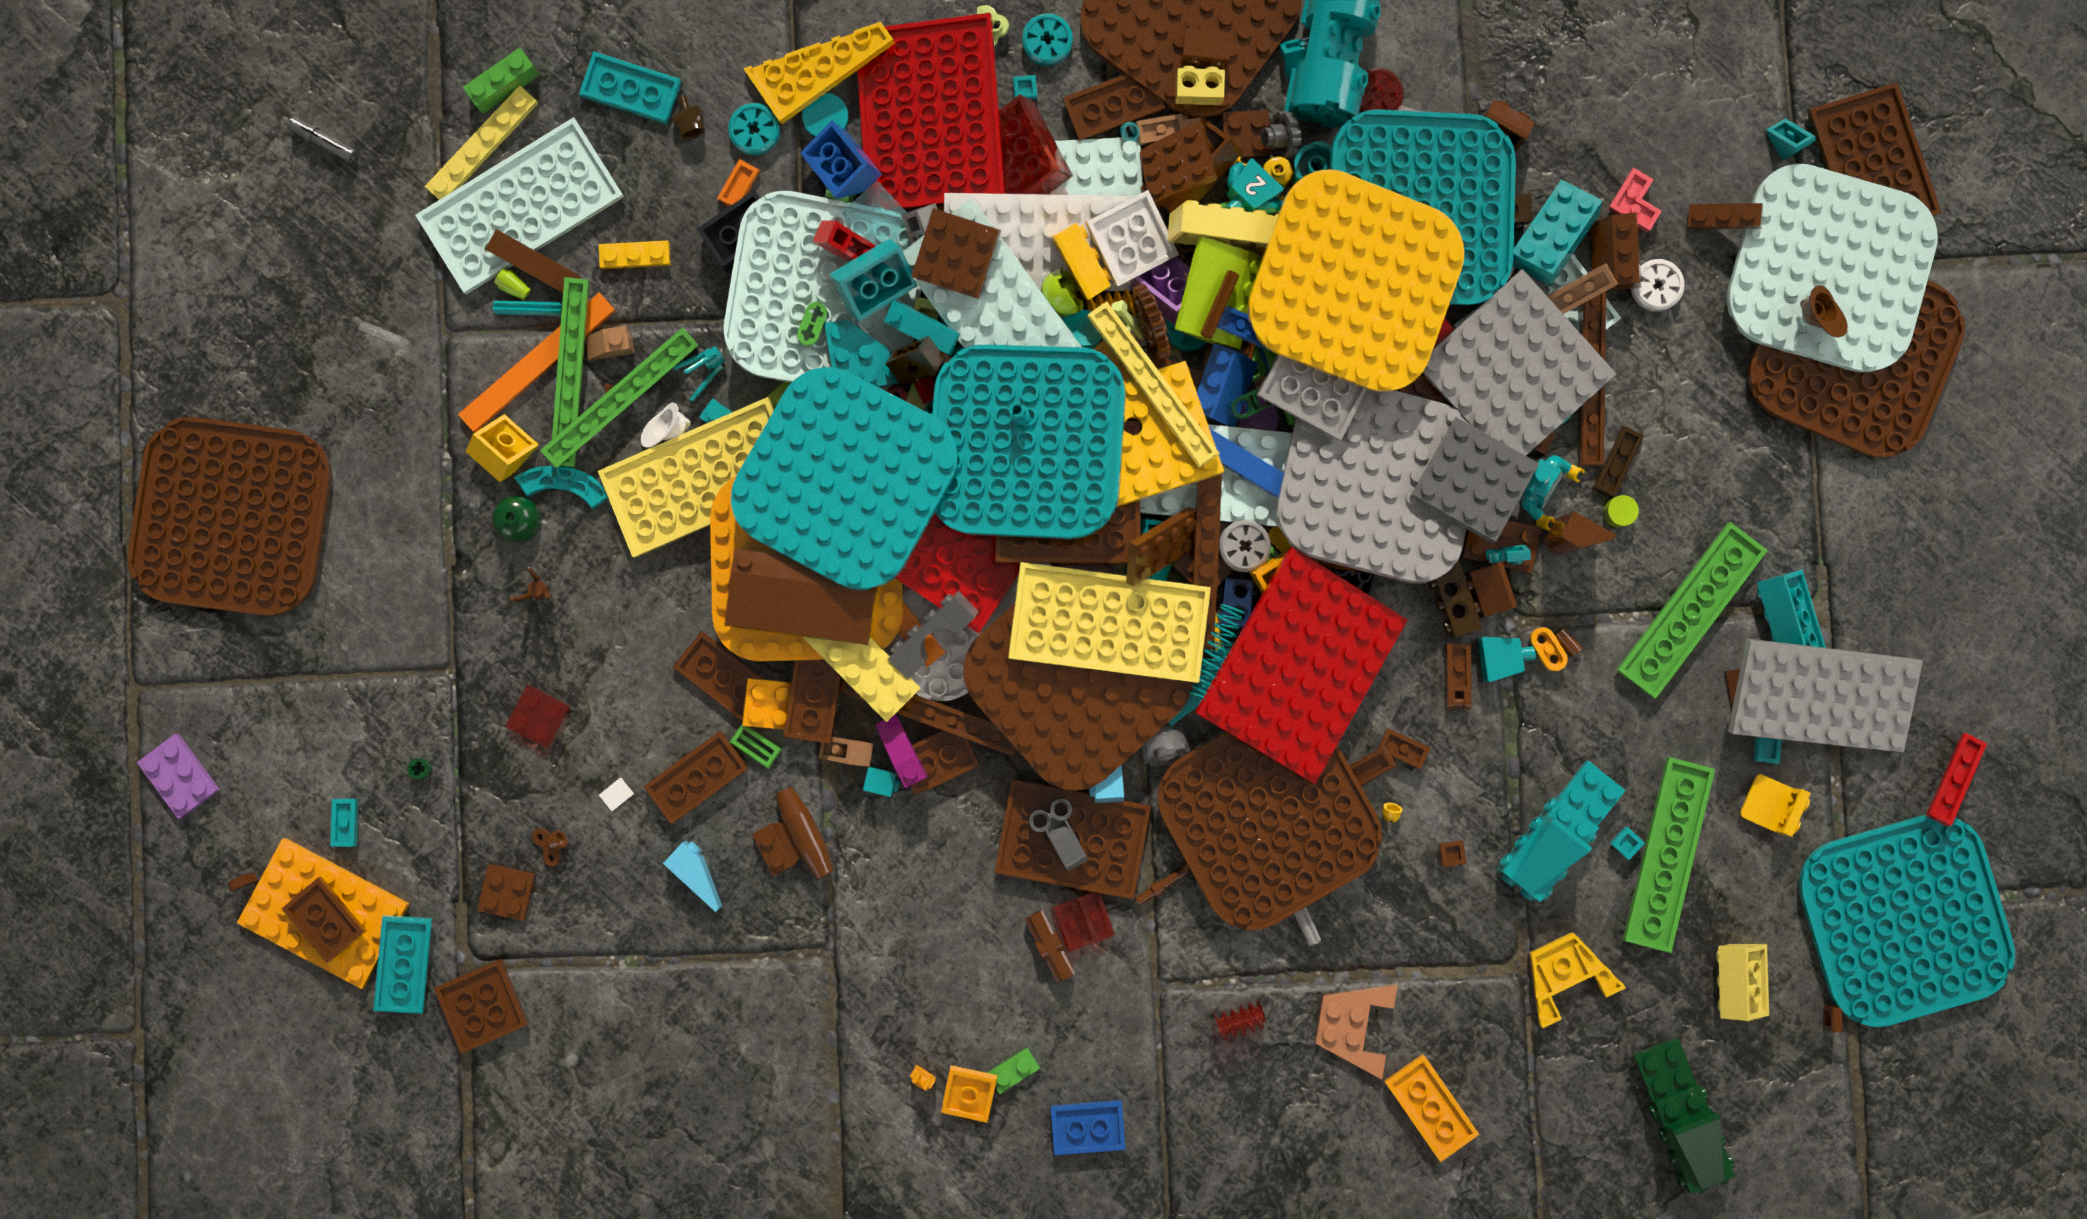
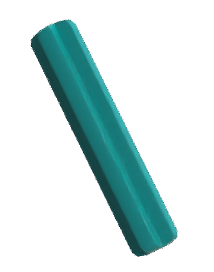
(527, 308)

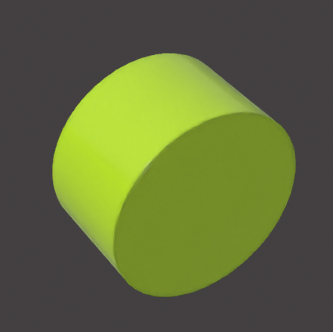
(1621, 511)

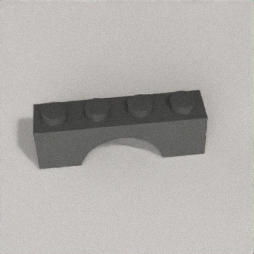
(953, 615)

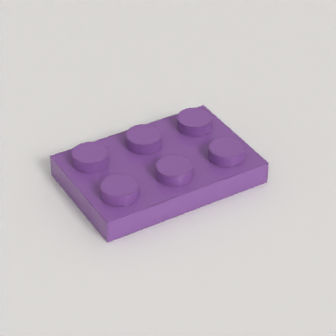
(178, 776)

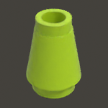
(512, 284)

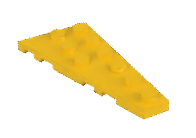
(810, 72)

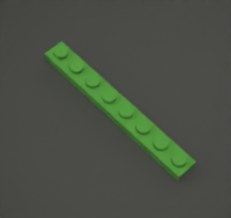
(570, 357)
(619, 398)

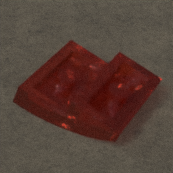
(1083, 921)

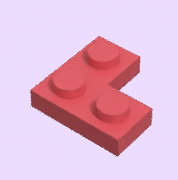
(1630, 200)

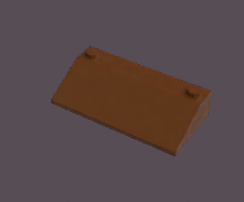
(791, 599)

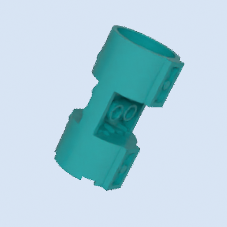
(1329, 81)

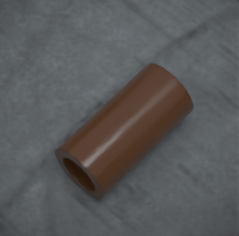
(1568, 642)

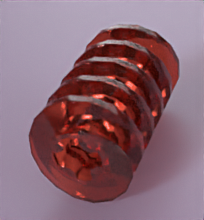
(1240, 1020)

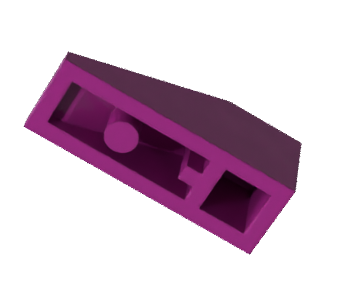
(901, 751)

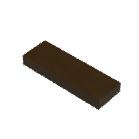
(1617, 462)

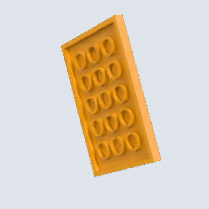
(291, 872)

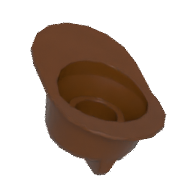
(1823, 312)

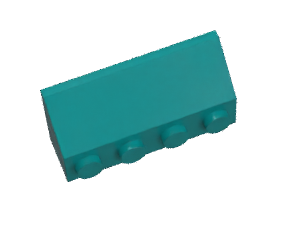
(1790, 610)

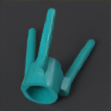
(711, 358)

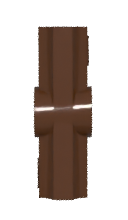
(1049, 946)

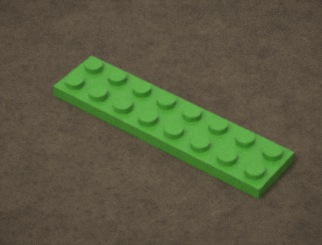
(1691, 610)
(1668, 854)

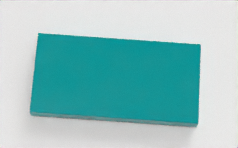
(630, 87)
(402, 964)

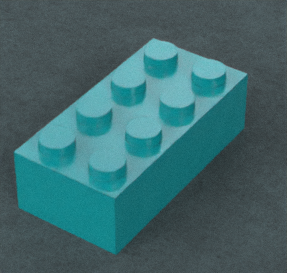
(1556, 232)

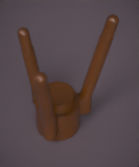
(536, 589)

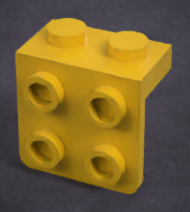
(1775, 805)

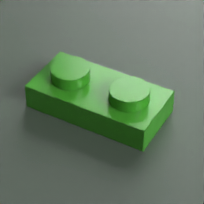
(1014, 1069)

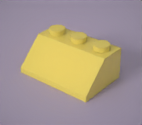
(1743, 981)

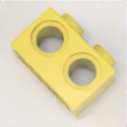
(1199, 93)

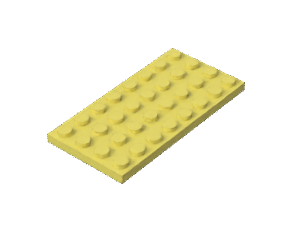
(674, 484)
(1107, 624)

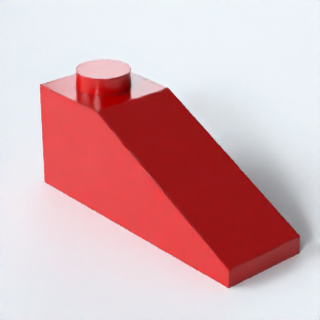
(841, 240)

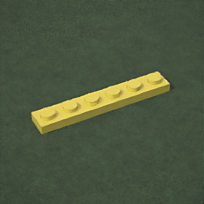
(482, 143)

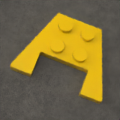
(1562, 966)

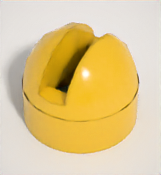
(1391, 812)

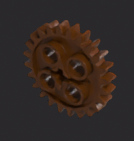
(1151, 321)

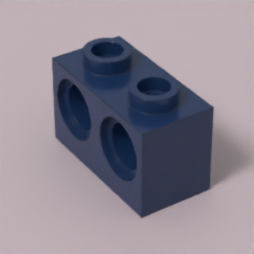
(1231, 600)

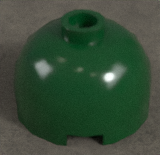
(516, 519)

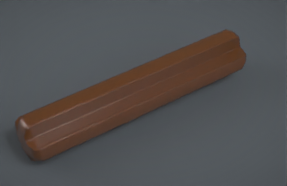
(1219, 304)

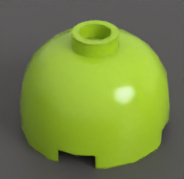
(1061, 292)

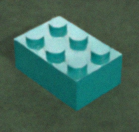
(873, 279)

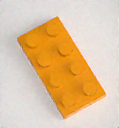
(1431, 1107)

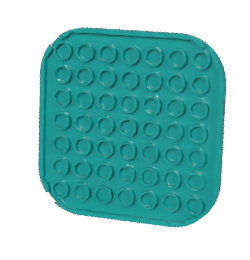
(1449, 164)
(1041, 476)
(844, 478)
(1906, 920)

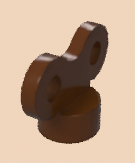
(550, 844)

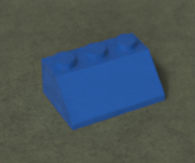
(840, 162)
(1224, 379)

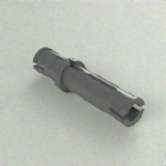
(321, 139)

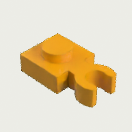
(922, 1078)

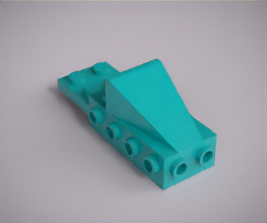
(1560, 833)

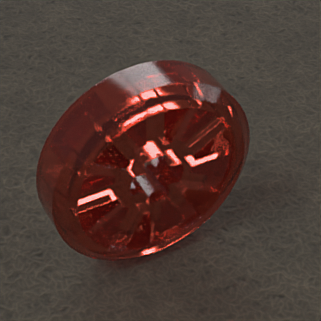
(1390, 88)

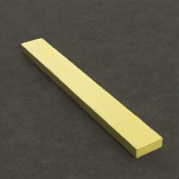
(1153, 385)

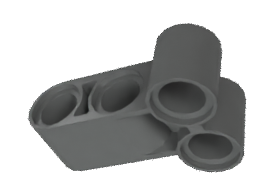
(1061, 835)

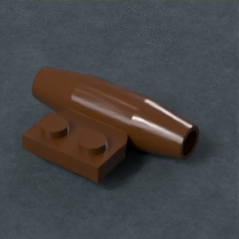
(793, 839)

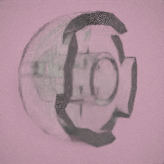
(1164, 746)

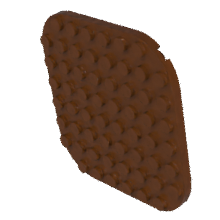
(1148, 36)
(1866, 411)
(229, 516)
(1064, 718)
(1264, 834)

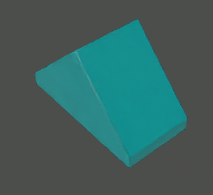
(1789, 138)

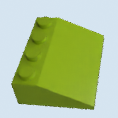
(1206, 275)

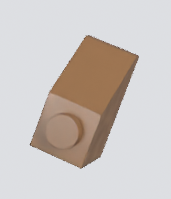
(609, 343)
(847, 751)

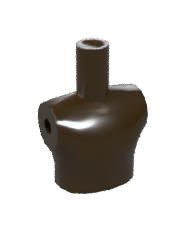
(689, 120)

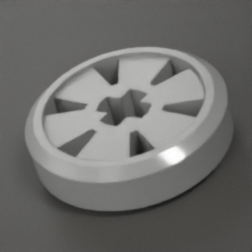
(1244, 560)

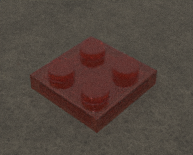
(538, 716)

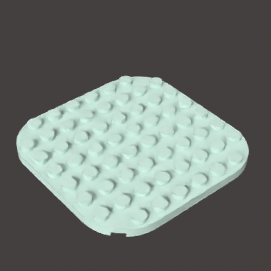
(1842, 234)
(781, 274)

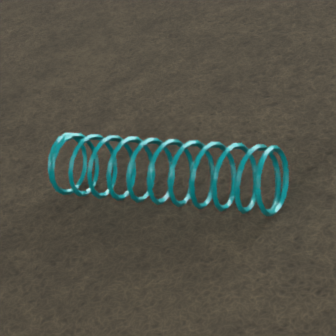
(1224, 607)

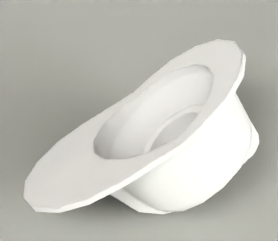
(664, 426)

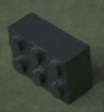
(723, 230)

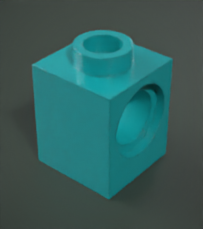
(881, 782)

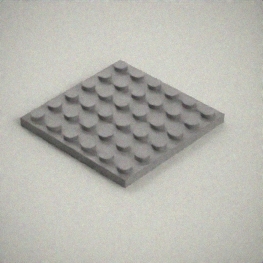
(1517, 366)

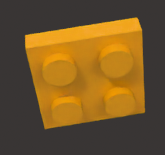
(766, 703)
(969, 1093)

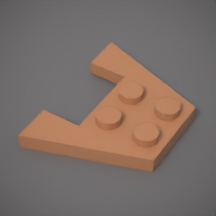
(1344, 1025)

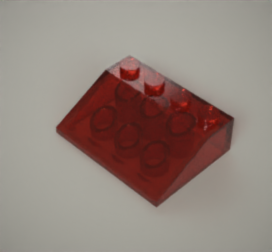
(1029, 150)

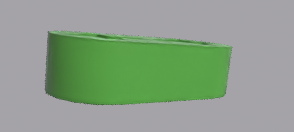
(806, 321)

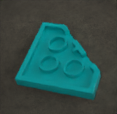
(858, 353)

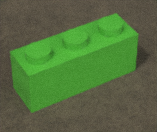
(501, 80)

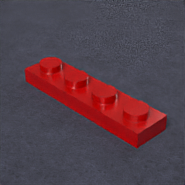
(1956, 779)

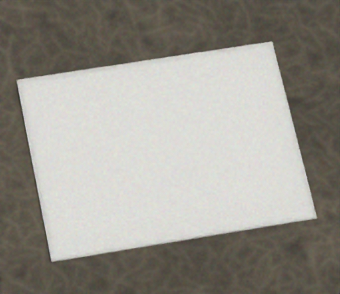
(616, 794)

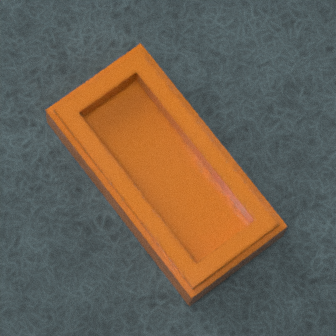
(738, 183)

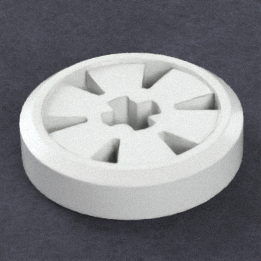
(1671, 288)

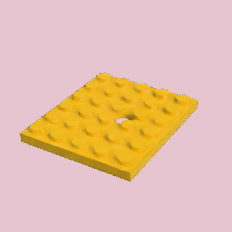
(1154, 457)

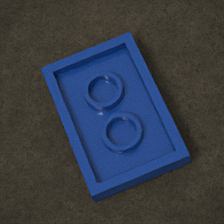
(1088, 1127)

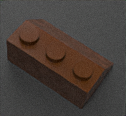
(1617, 244)
(1575, 533)

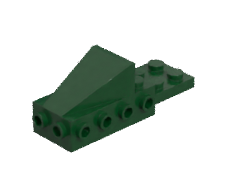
(1684, 1118)

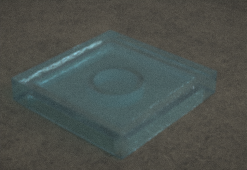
(875, 213)

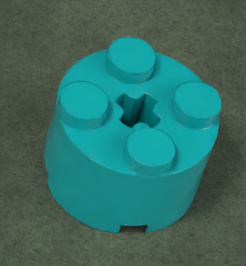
(1309, 156)

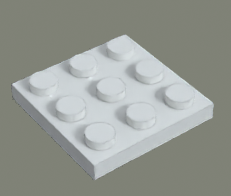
(1131, 238)

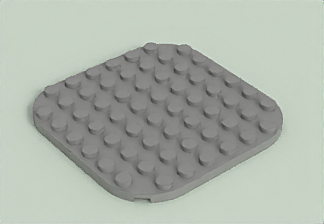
(1353, 494)

